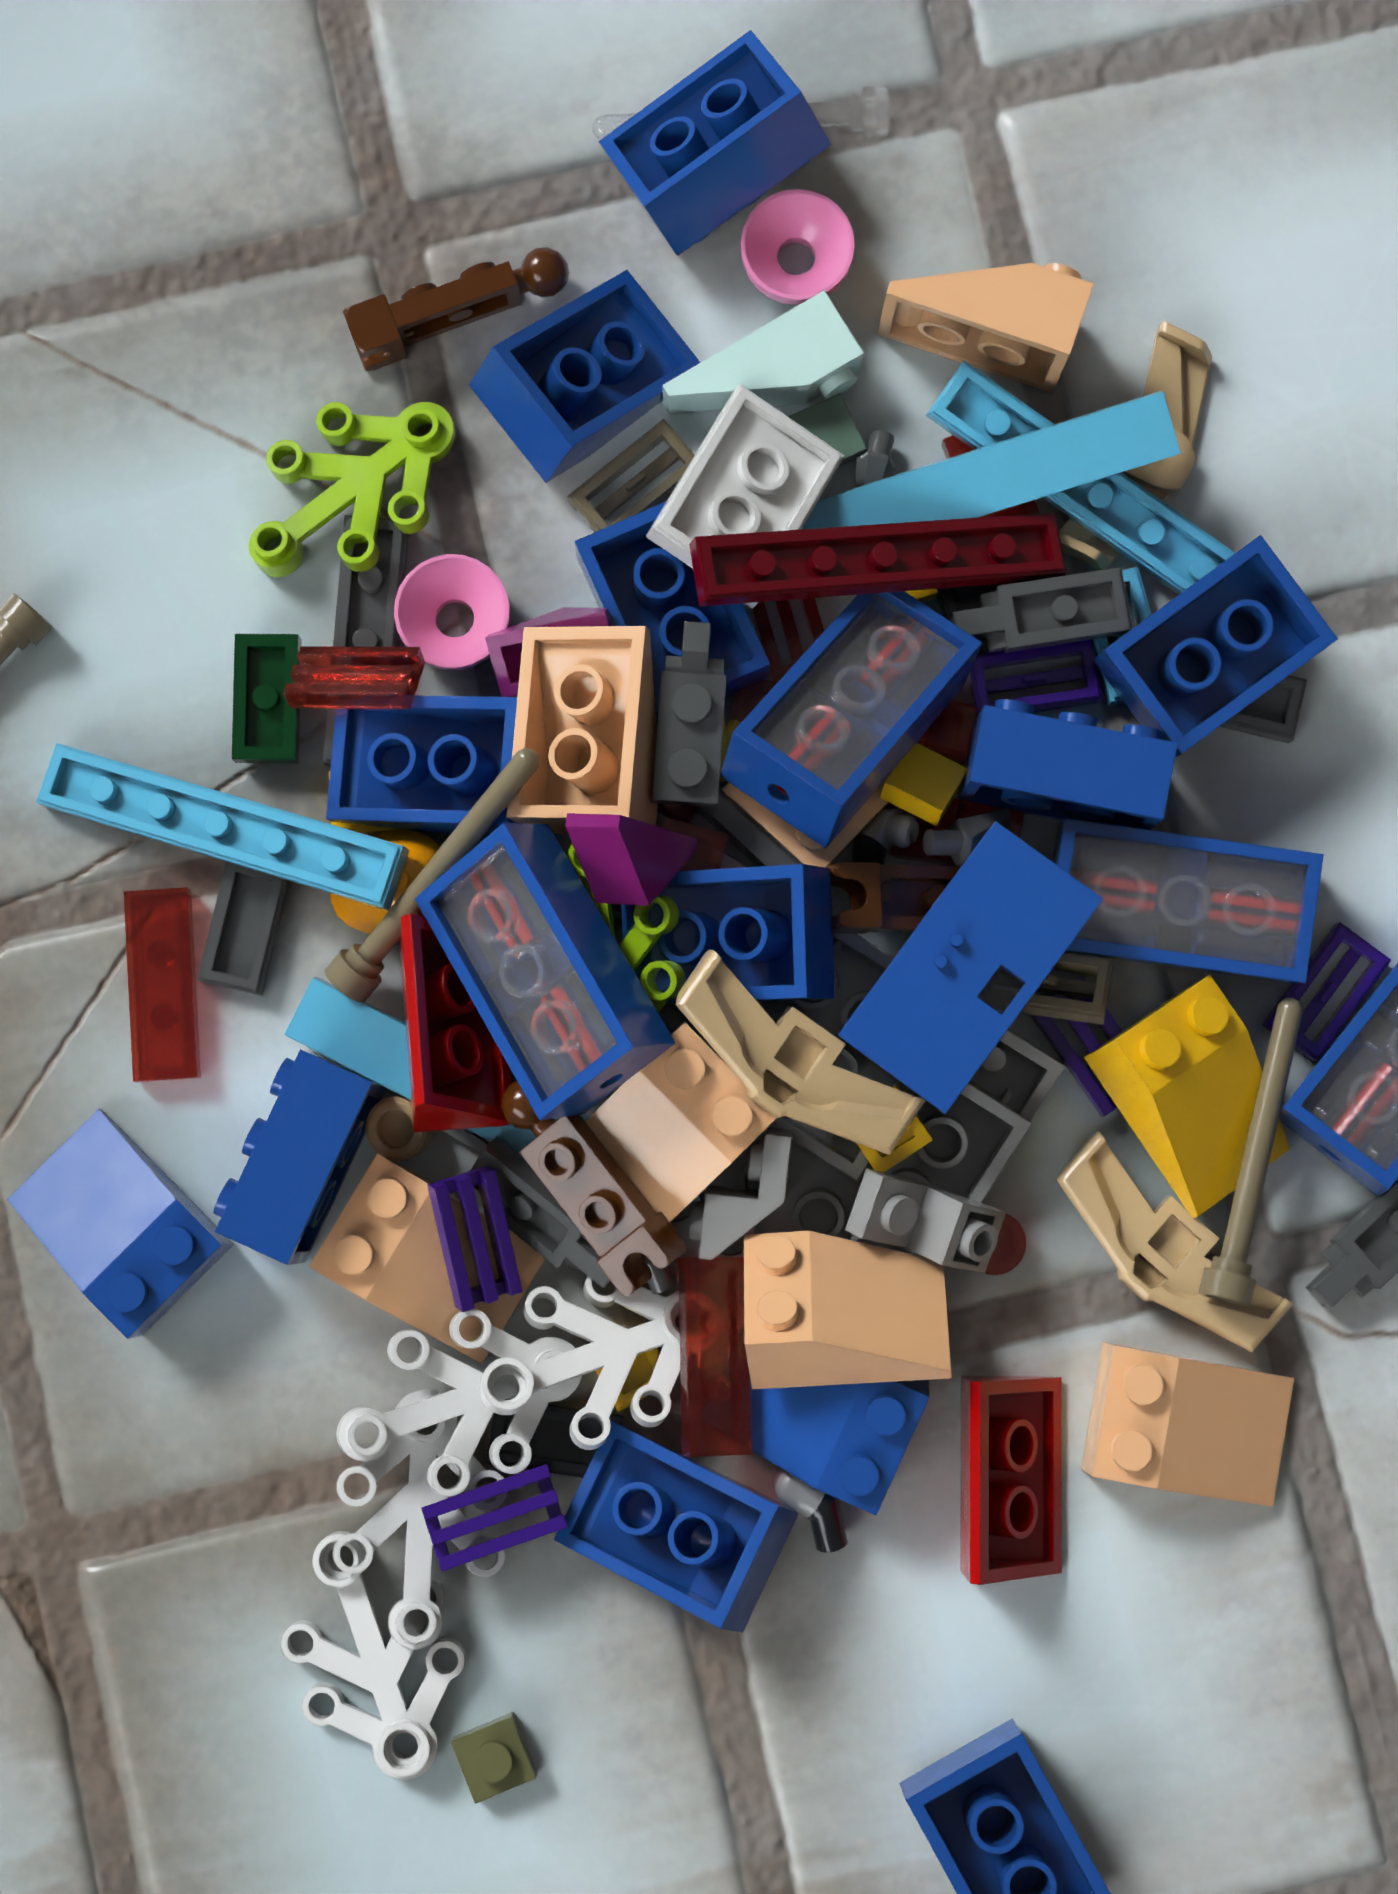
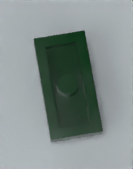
(262, 720)

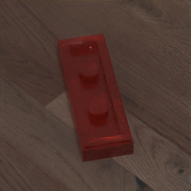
(162, 985)
(713, 1358)

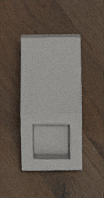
(734, 1211)
(925, 1220)

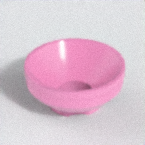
(801, 219)
(443, 582)

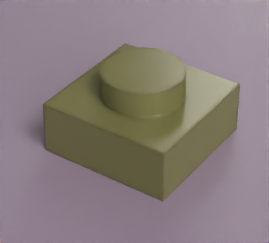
(494, 1757)

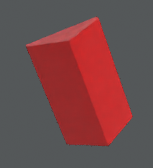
(451, 1055)
(1010, 1478)

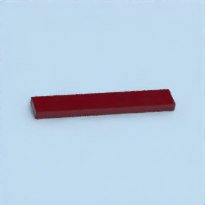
(875, 558)

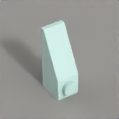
(781, 362)

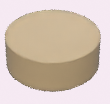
(391, 1130)

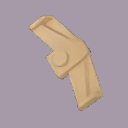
(1181, 370)
(791, 1062)
(1160, 1250)

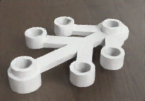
(610, 1348)
(462, 1400)
(407, 1507)
(375, 1670)

